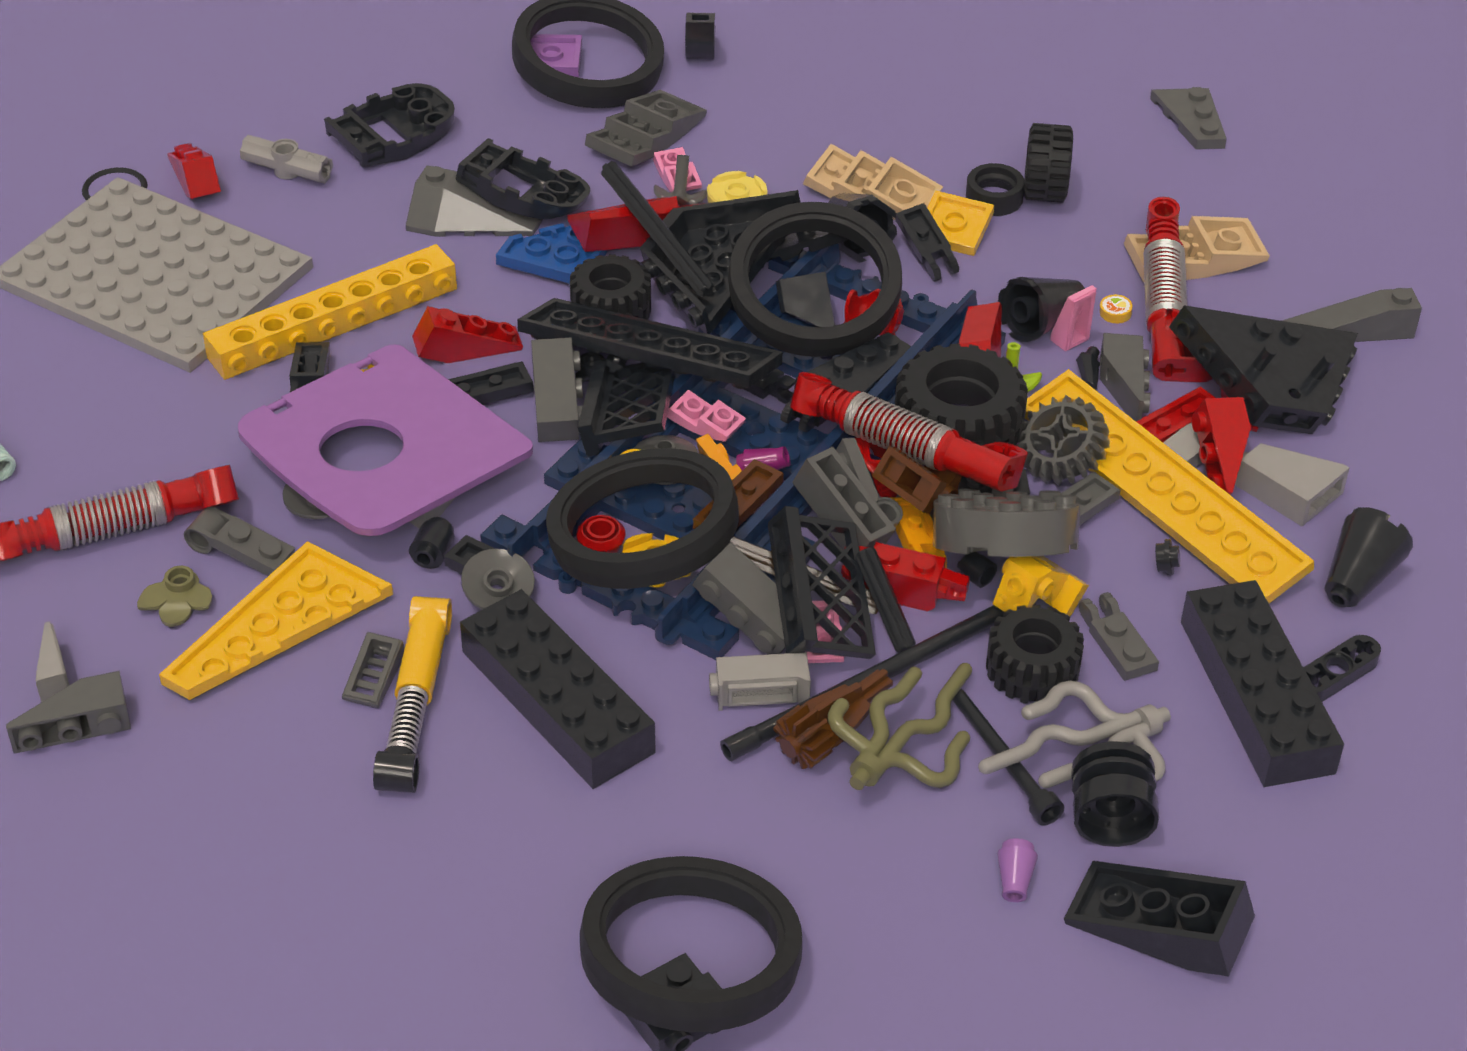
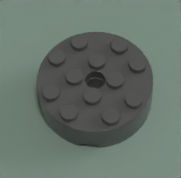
(1006, 523)

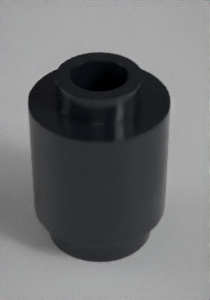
(432, 542)

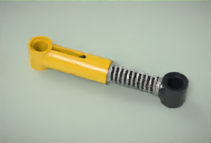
(399, 763)

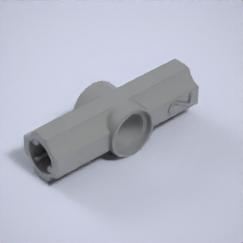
(286, 158)

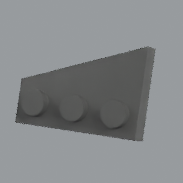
(1195, 115)

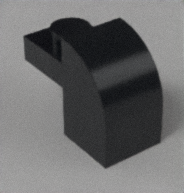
(700, 35)

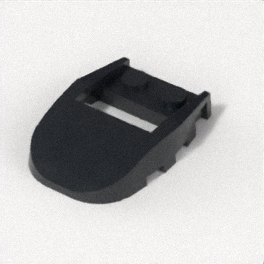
(412, 110)
(550, 197)

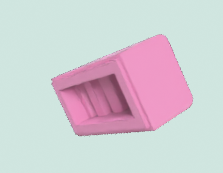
(1075, 319)

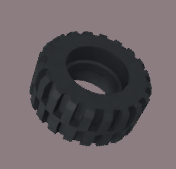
(967, 377)

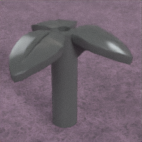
(681, 184)

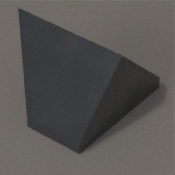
(807, 298)

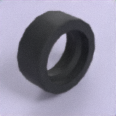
(996, 176)

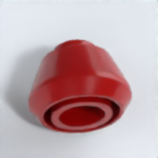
(601, 534)

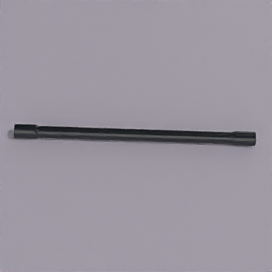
(755, 736)

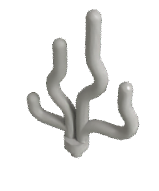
(1120, 727)

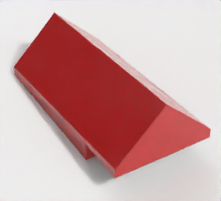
(616, 225)

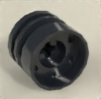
(1114, 794)

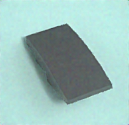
(645, 127)

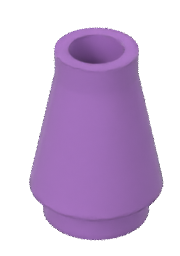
(1016, 867)

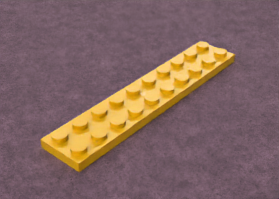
(1184, 499)

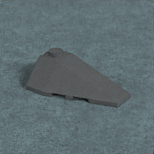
(446, 205)
(1374, 316)

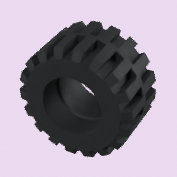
(1048, 162)
(612, 285)
(1033, 652)

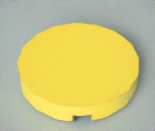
(735, 186)

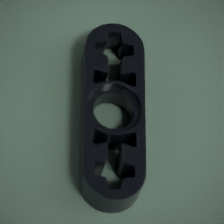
(1343, 655)

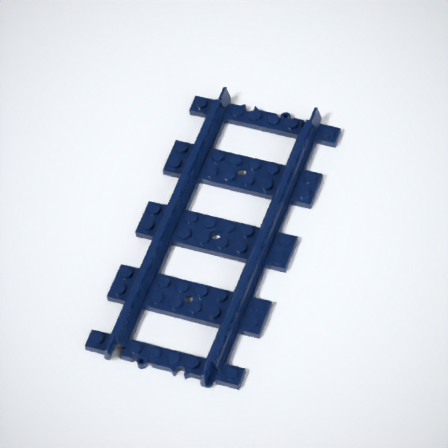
(651, 504)

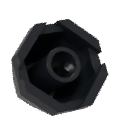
(873, 209)

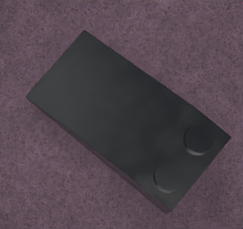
(1165, 914)

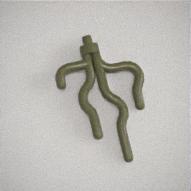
(877, 757)

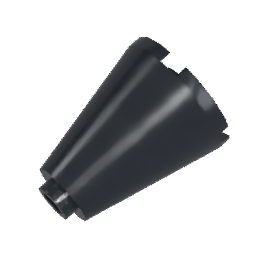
(1034, 305)
(1365, 555)

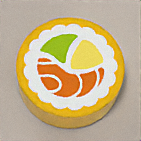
(1115, 309)

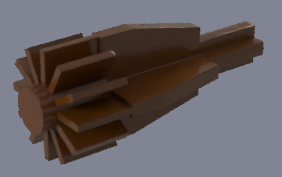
(805, 729)

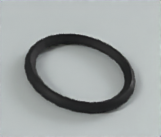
(141, 178)

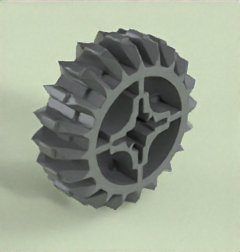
(1072, 448)

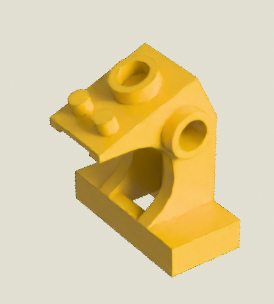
(1035, 578)

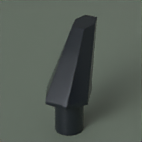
(1089, 366)

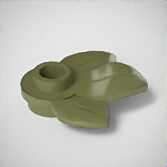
(176, 596)

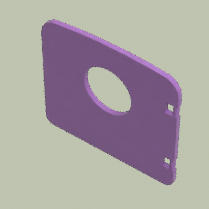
(444, 432)

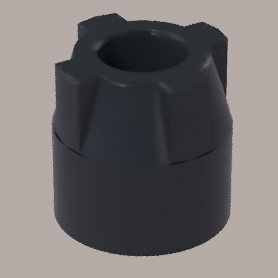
(978, 568)

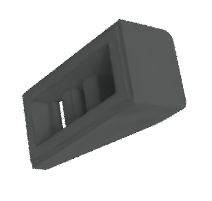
(379, 645)

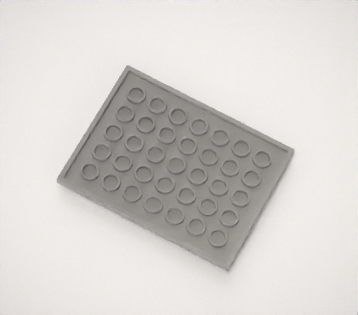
(151, 271)

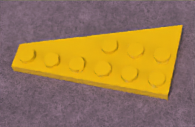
(285, 609)

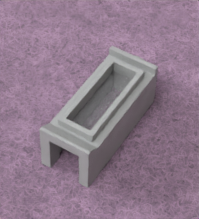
(760, 679)

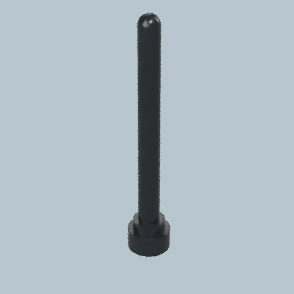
(1044, 804)

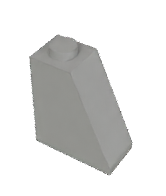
(1291, 481)

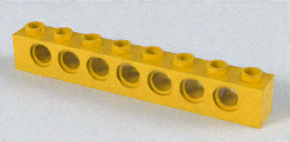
(329, 311)

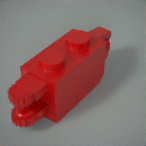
(918, 577)

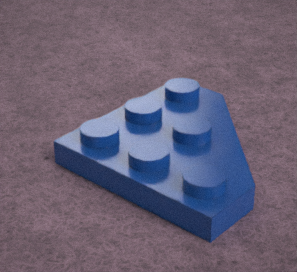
(547, 254)

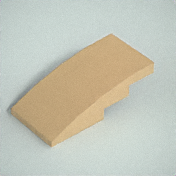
(890, 182)
(1210, 246)

